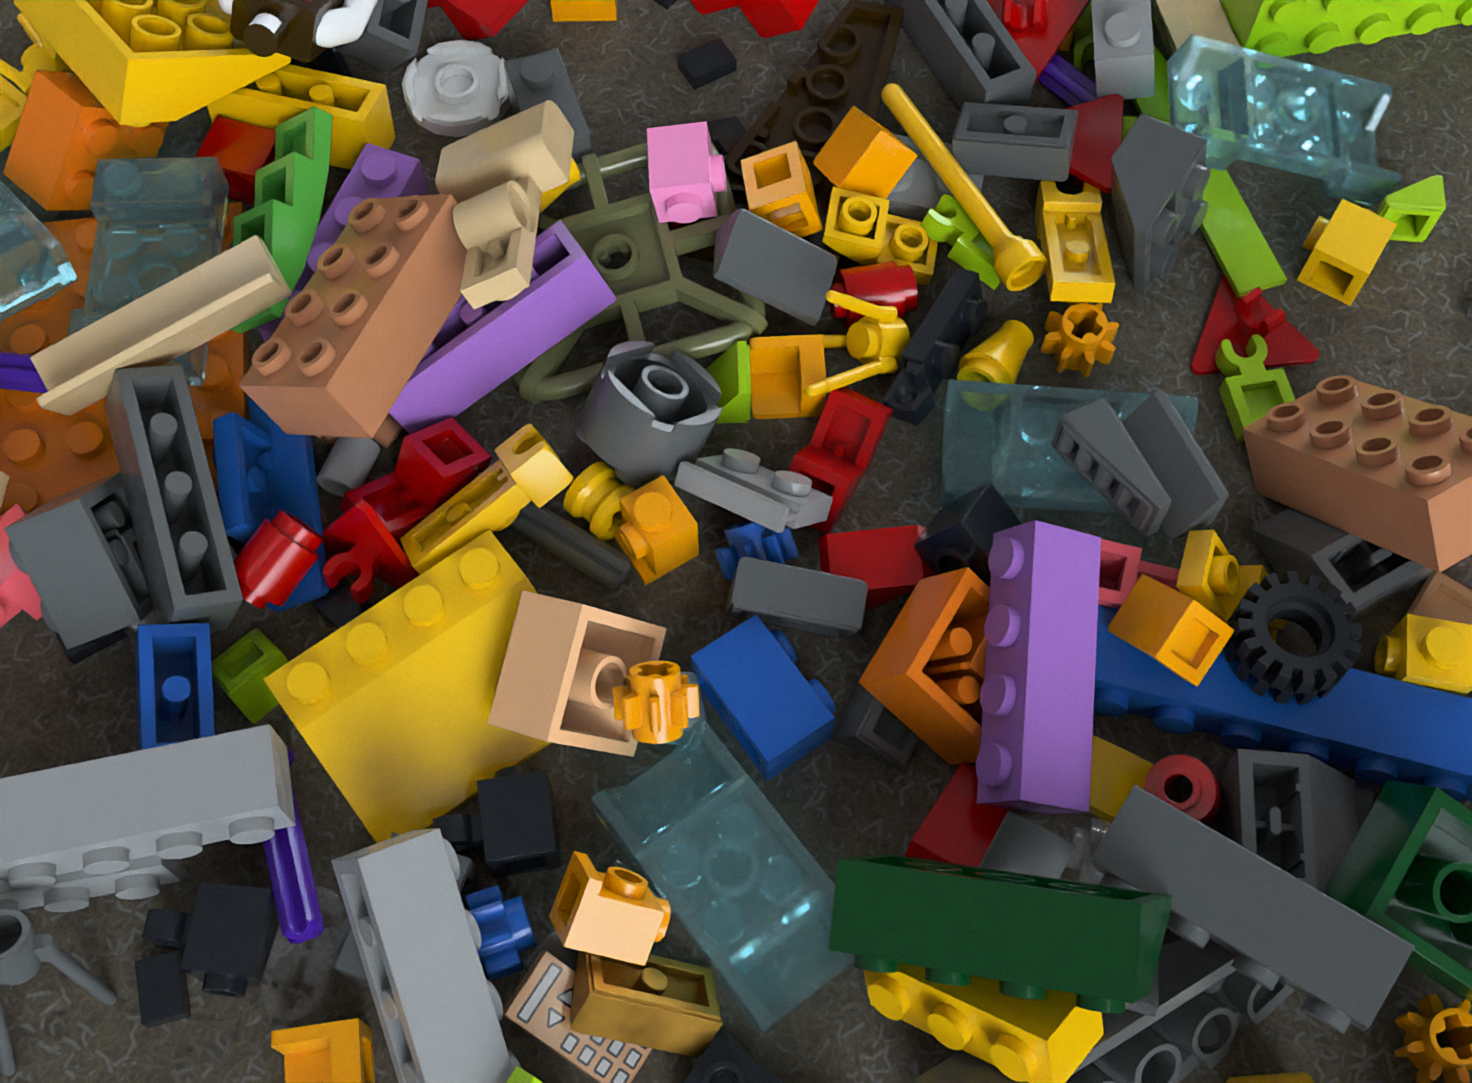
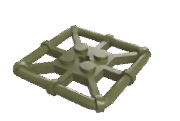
(644, 283)

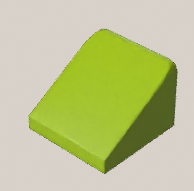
(1415, 209)
(734, 380)
(242, 671)

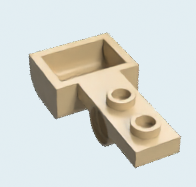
(499, 192)

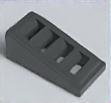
(1109, 460)

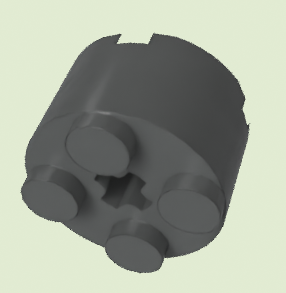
(648, 412)

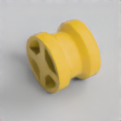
(596, 498)

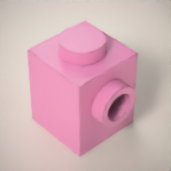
(684, 172)

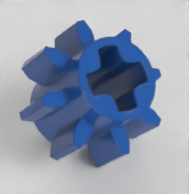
(757, 542)
(503, 930)

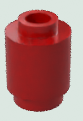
(878, 284)
(276, 559)
(1207, 791)

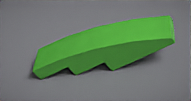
(289, 200)

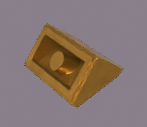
(651, 1006)

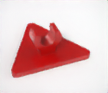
(1039, 25)
(1096, 141)
(1239, 320)
(364, 550)

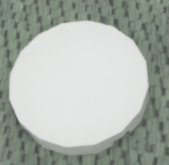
(460, 103)

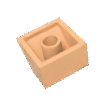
(564, 672)

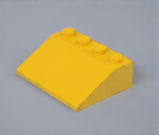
(149, 55)
(408, 692)

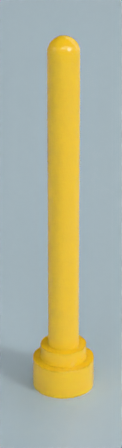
(1016, 260)

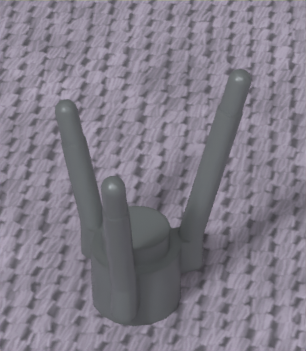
(21, 959)

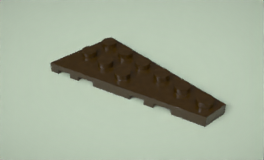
(843, 72)

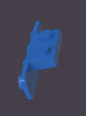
(258, 476)

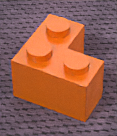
(64, 137)
(935, 665)

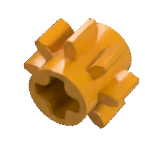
(1085, 322)
(656, 702)
(1421, 1041)

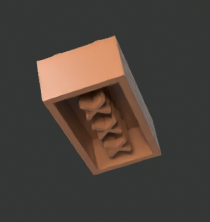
(362, 319)
(1371, 467)

